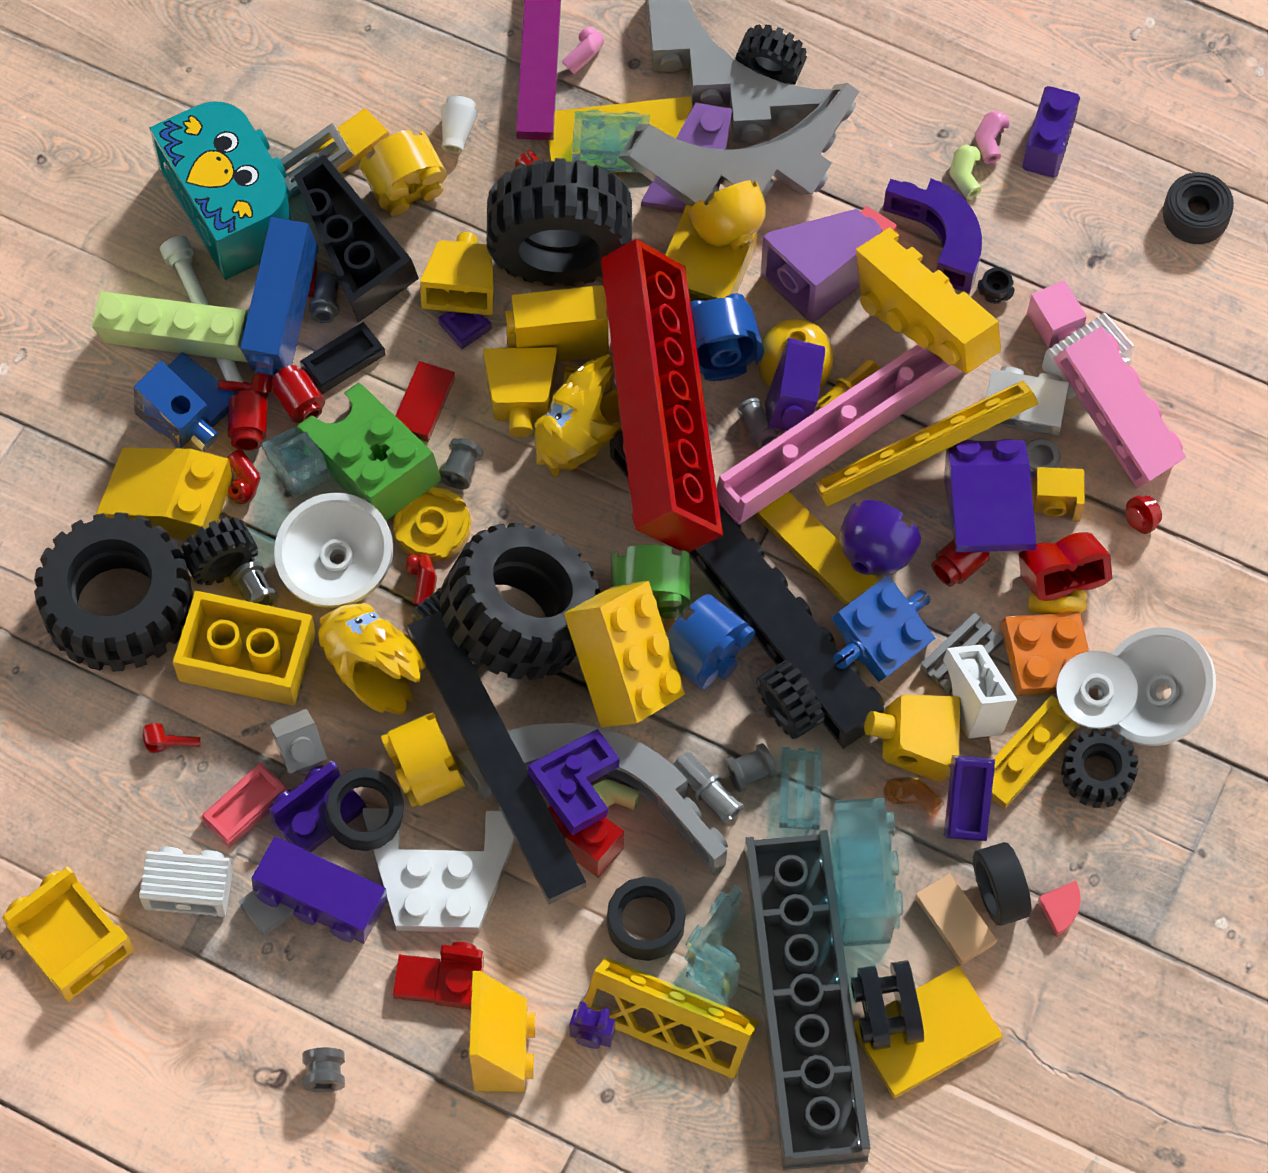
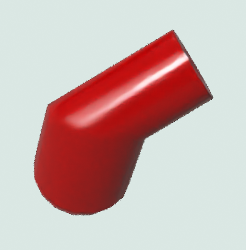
(247, 478)

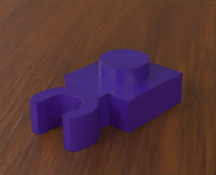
(592, 1027)

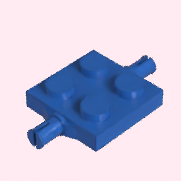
(882, 628)

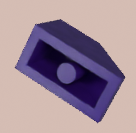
(795, 384)

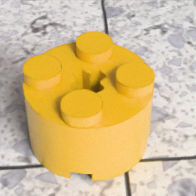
(403, 171)
(423, 760)

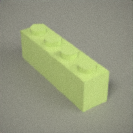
(170, 325)

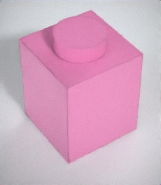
(1055, 313)

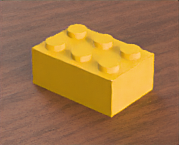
(244, 648)
(624, 654)

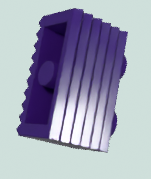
(1051, 131)

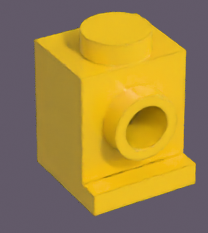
(1058, 492)

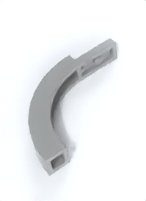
(638, 768)

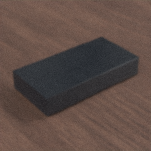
(342, 357)

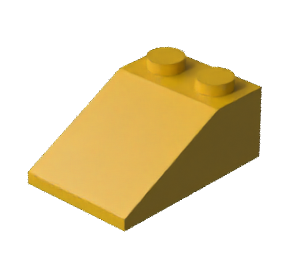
(169, 488)
(499, 1037)

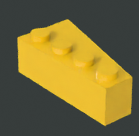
(924, 304)

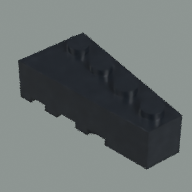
(359, 246)

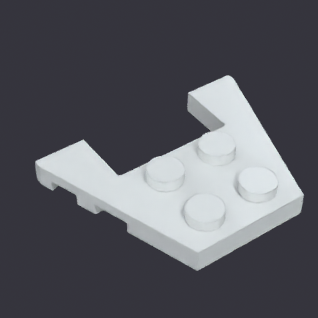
(441, 886)

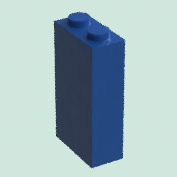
(279, 296)

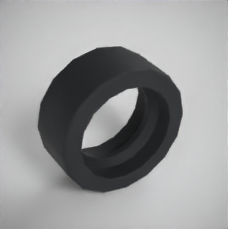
(371, 779)
(1002, 883)
(651, 888)

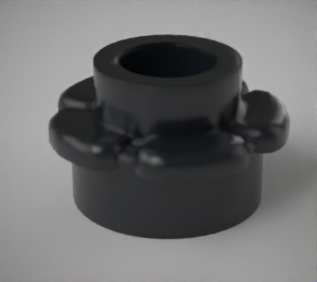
(996, 277)

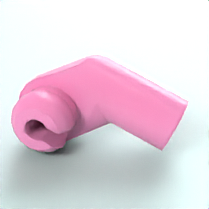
(590, 44)
(985, 136)

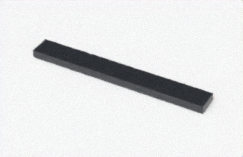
(497, 759)

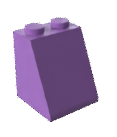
(816, 260)

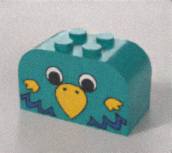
(223, 180)

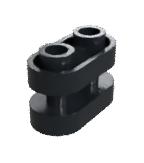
(875, 1026)

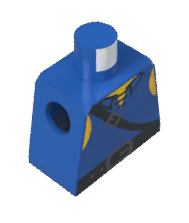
(172, 408)

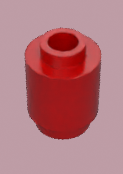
(297, 393)
(247, 420)
(955, 566)

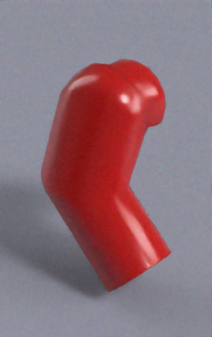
(426, 576)

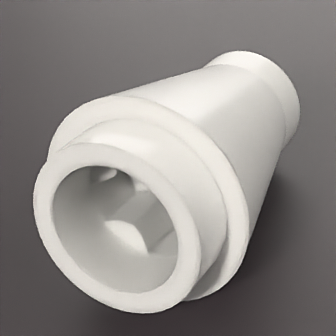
(457, 121)

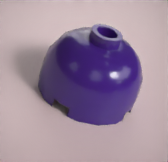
(877, 538)

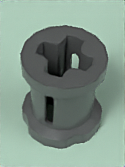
(460, 463)
(253, 585)
(751, 767)

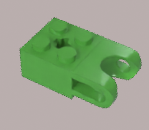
(374, 454)

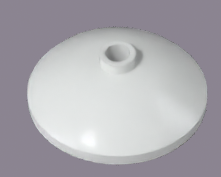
(330, 527)
(1162, 661)

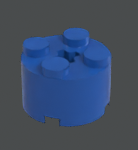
(725, 337)
(708, 641)

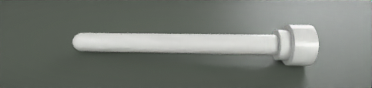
(178, 254)

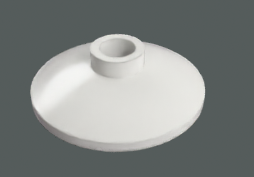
(1101, 672)

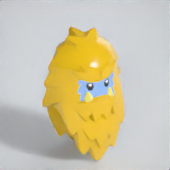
(578, 418)
(371, 656)

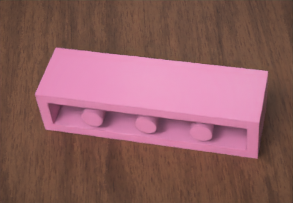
(1120, 406)

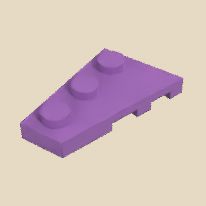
(704, 127)

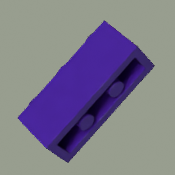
(318, 891)

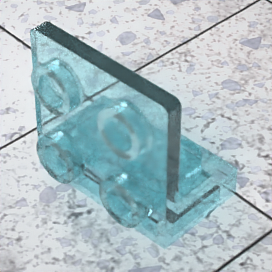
(707, 961)

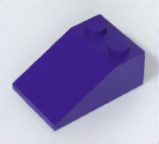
(990, 496)

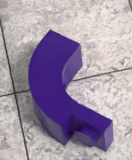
(949, 218)

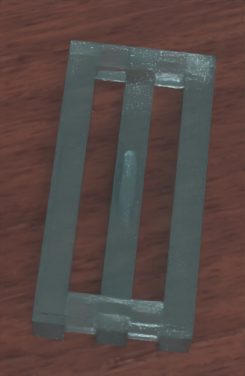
(801, 756)

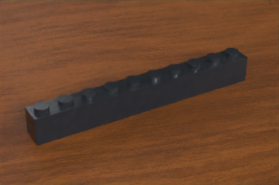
(781, 622)

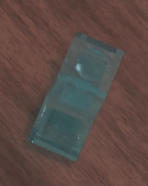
(296, 461)

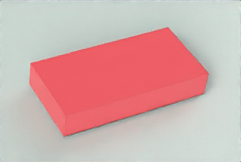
(243, 805)

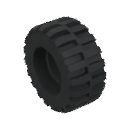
(557, 221)
(103, 547)
(493, 628)

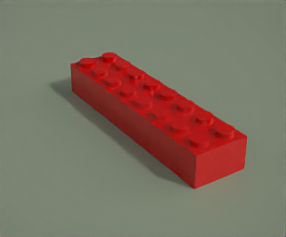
(660, 397)

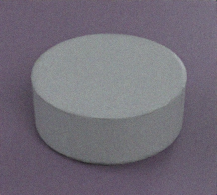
(1042, 454)

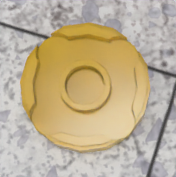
(433, 525)

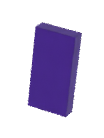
(969, 798)

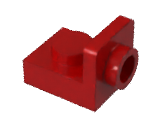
(456, 974)

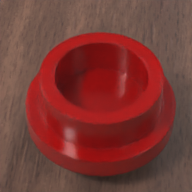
(1143, 513)

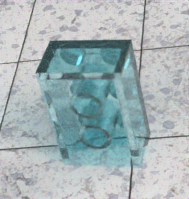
(865, 871)

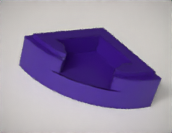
(464, 327)

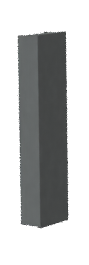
(806, 1002)

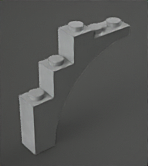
(718, 79)
(792, 157)

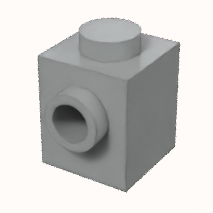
(298, 742)

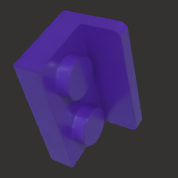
(301, 812)

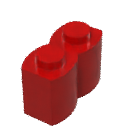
(1068, 565)

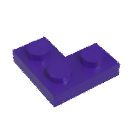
(566, 779)

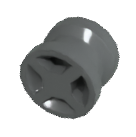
(323, 1069)

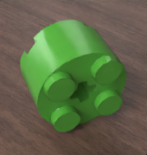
(665, 572)

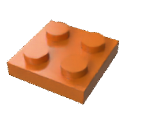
(1040, 648)

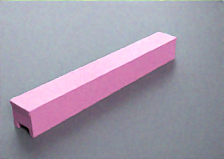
(831, 431)

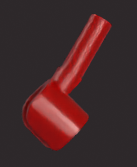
(260, 383)
(157, 741)

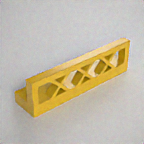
(678, 1005)

